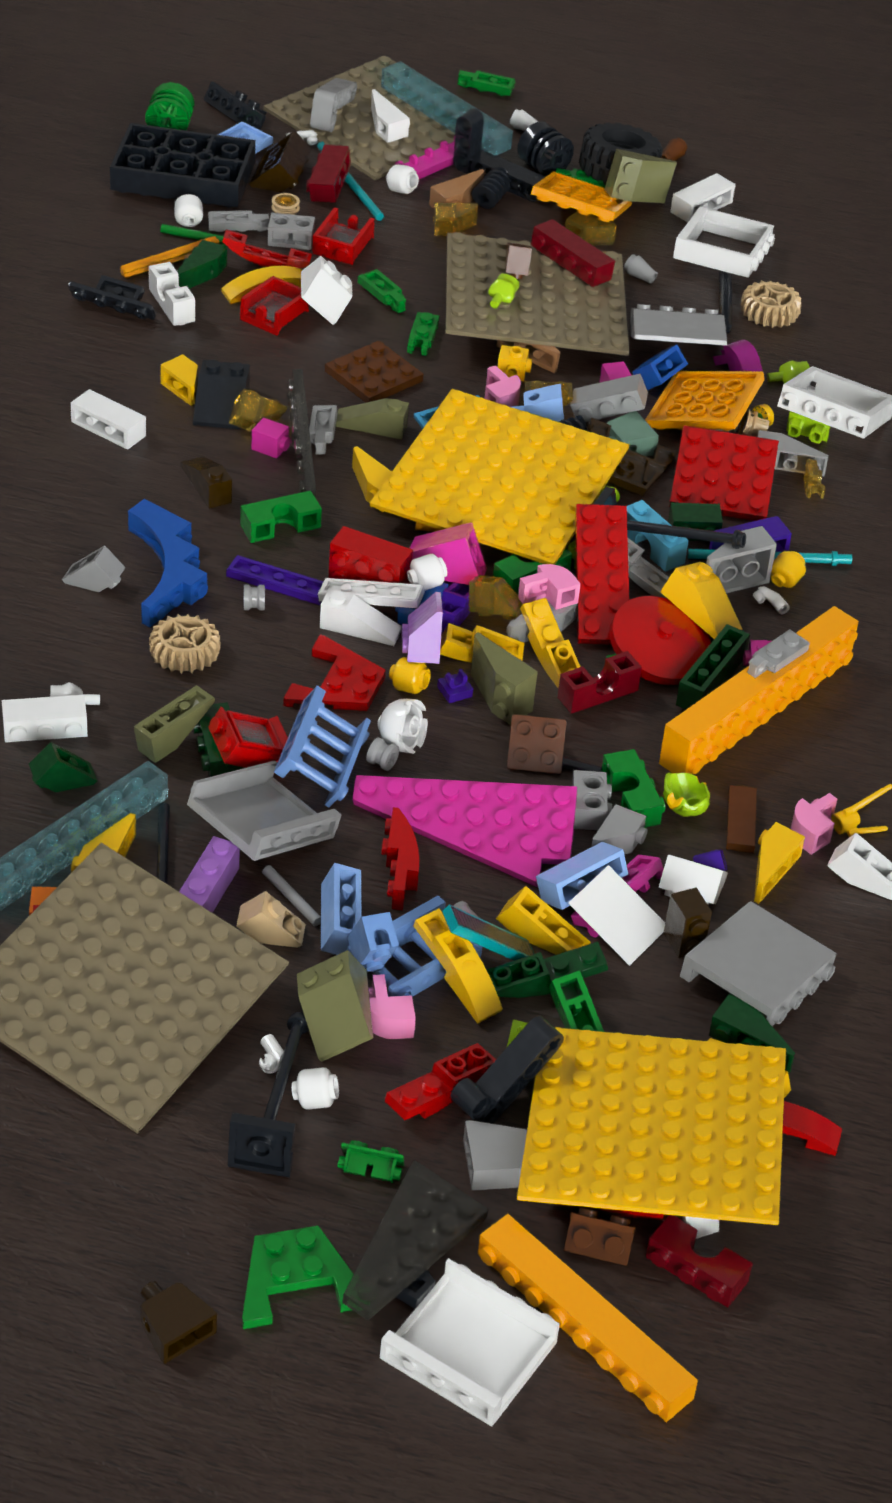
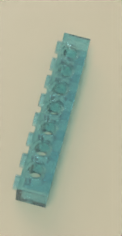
(441, 105)
(62, 840)

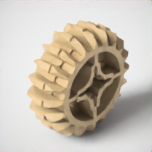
(771, 304)
(184, 643)

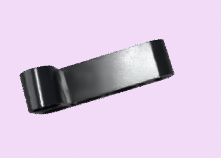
(510, 1072)

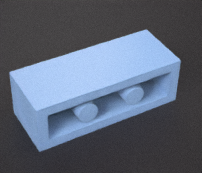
(568, 878)
(339, 907)

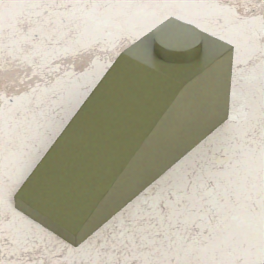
(377, 417)
(171, 724)

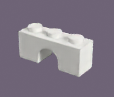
(174, 300)

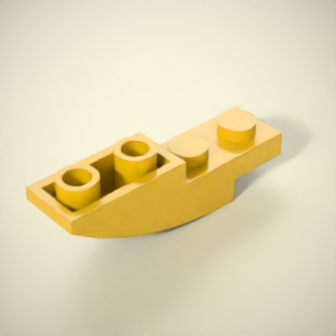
(547, 641)
(462, 964)

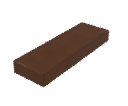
(741, 818)

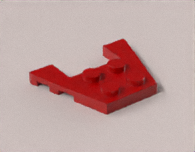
(349, 683)

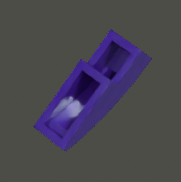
(455, 604)

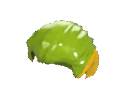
(685, 794)

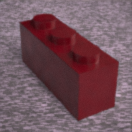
(329, 173)

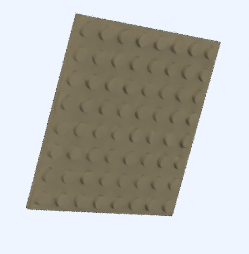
(356, 126)
(546, 309)
(125, 986)

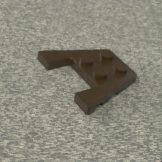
(636, 471)

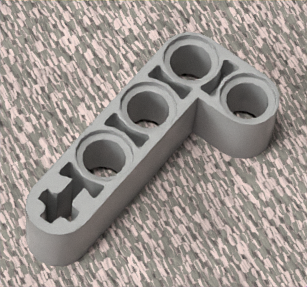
(328, 100)

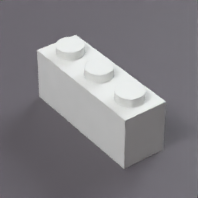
(708, 193)
(108, 419)
(44, 718)

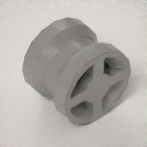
(254, 597)
(382, 754)

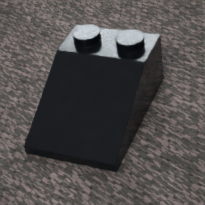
(217, 392)

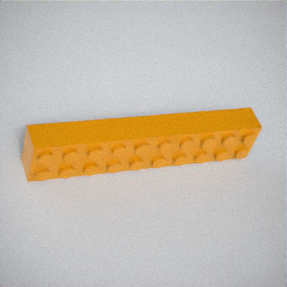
(748, 702)

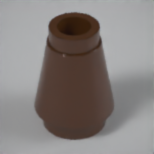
(675, 149)

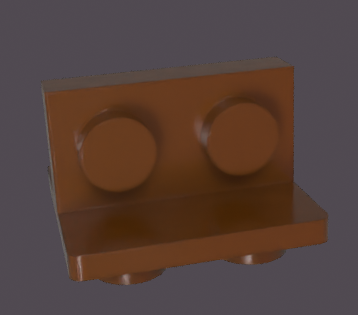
(536, 743)
(600, 1237)

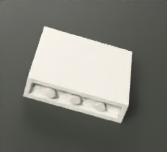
(471, 1343)

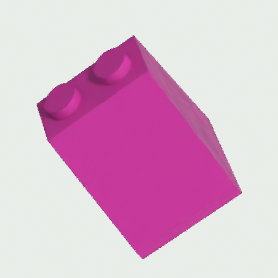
(457, 548)

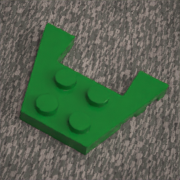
(291, 1263)

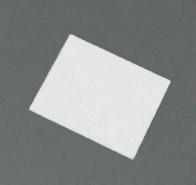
(618, 915)

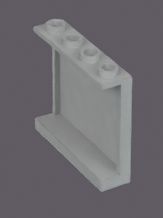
(260, 812)
(761, 962)

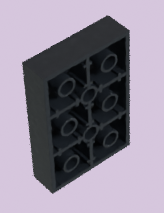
(182, 163)

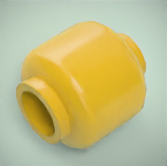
(788, 569)
(409, 676)

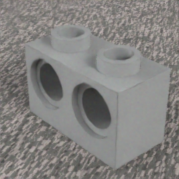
(291, 231)
(591, 799)

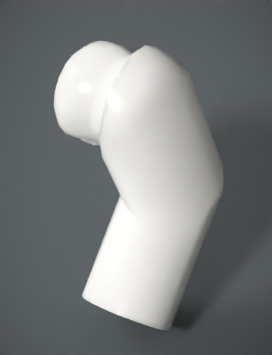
(773, 597)
(274, 1054)

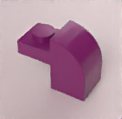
(739, 356)

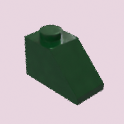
(61, 769)

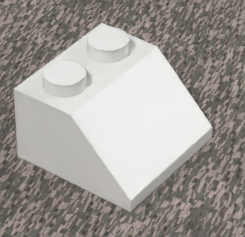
(325, 289)
(685, 874)

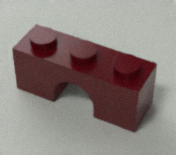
(618, 678)
(717, 1276)

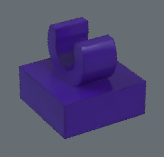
(455, 687)

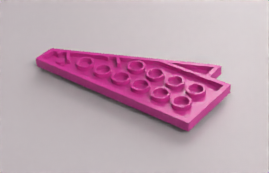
(492, 822)

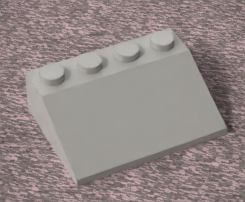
(678, 325)

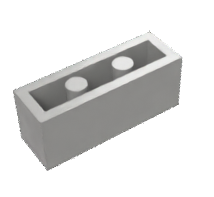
(610, 398)

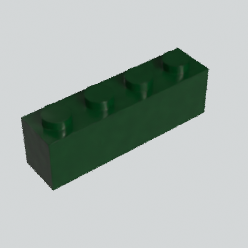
(713, 666)

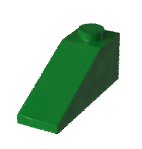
(574, 1003)

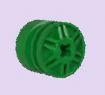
(170, 107)

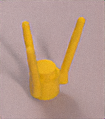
(849, 818)

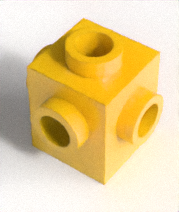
(514, 361)

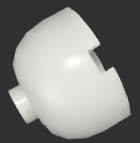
(403, 724)

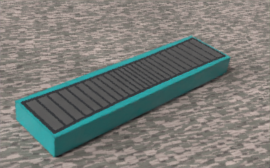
(486, 934)

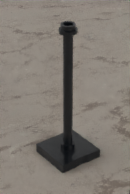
(737, 539)
(265, 1142)

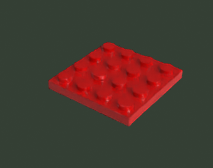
(725, 471)

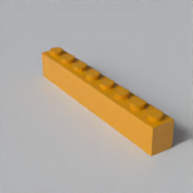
(587, 1318)

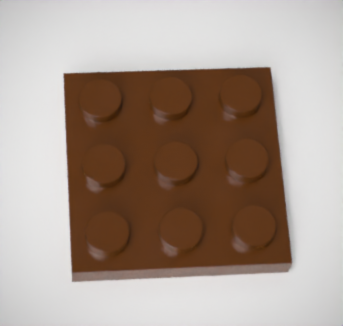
(373, 372)

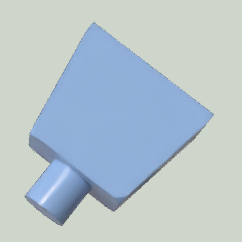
(544, 402)

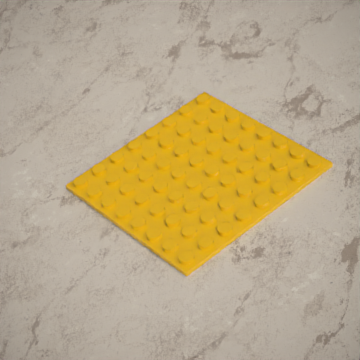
(501, 472)
(657, 1127)

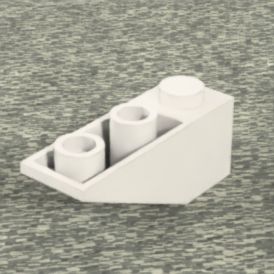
(388, 119)

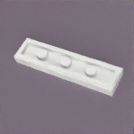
(377, 592)

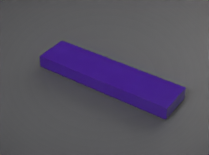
(275, 579)

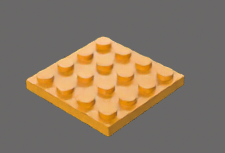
(579, 195)
(705, 399)

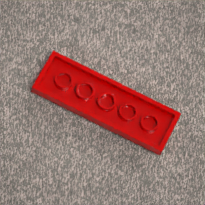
(600, 569)

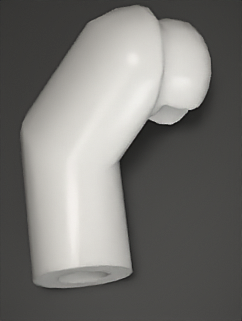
(309, 136)

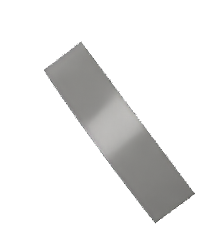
(643, 572)

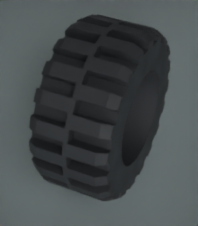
(603, 140)

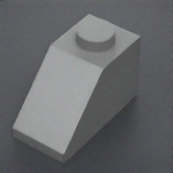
(95, 571)
(622, 829)

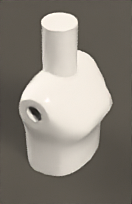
(71, 689)

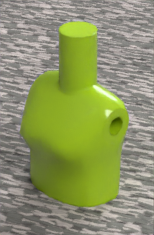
(503, 290)
(788, 371)

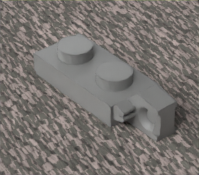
(237, 220)
(322, 426)
(778, 653)

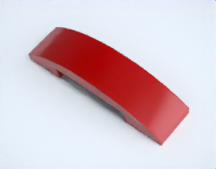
(264, 257)
(816, 1129)

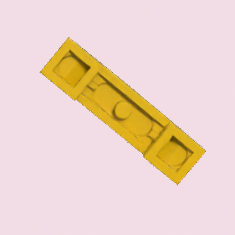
(245, 283)

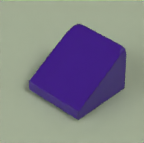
(713, 859)

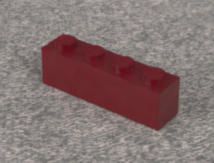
(572, 253)

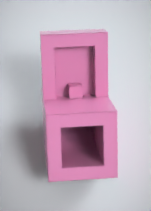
(502, 388)
(550, 582)
(815, 822)
(393, 1015)

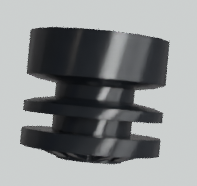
(545, 148)

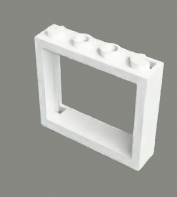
(730, 226)
(836, 401)

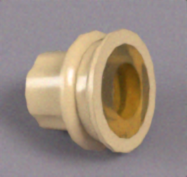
(285, 203)
(751, 424)

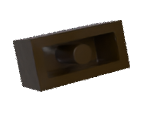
(686, 921)

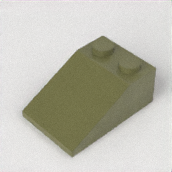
(639, 177)
(502, 679)
(336, 1004)

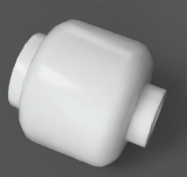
(402, 179)
(188, 210)
(427, 571)
(315, 1088)

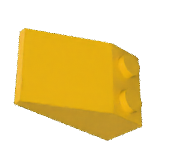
(701, 597)

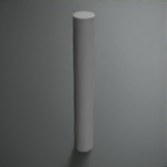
(280, 883)

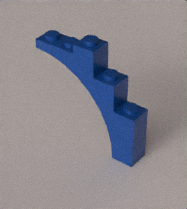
(171, 542)

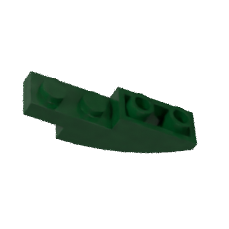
(533, 974)

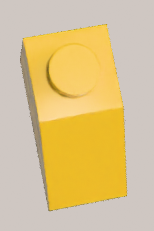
(181, 378)

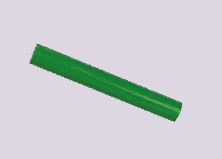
(188, 233)

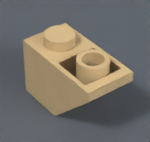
(270, 922)

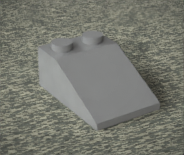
(746, 565)

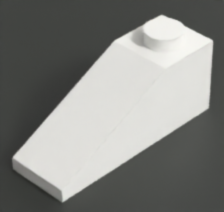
(354, 617)
(863, 866)

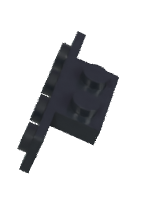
(236, 105)
(115, 294)

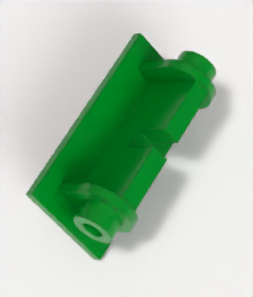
(360, 1156)

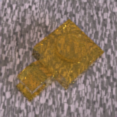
(812, 479)

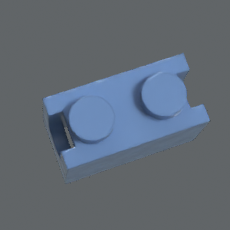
(373, 940)

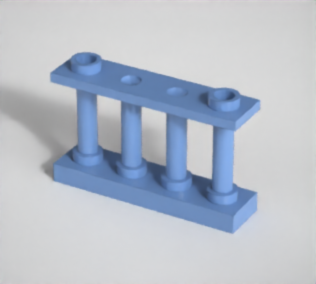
(298, 743)
(419, 977)

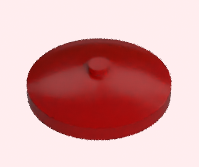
(658, 638)

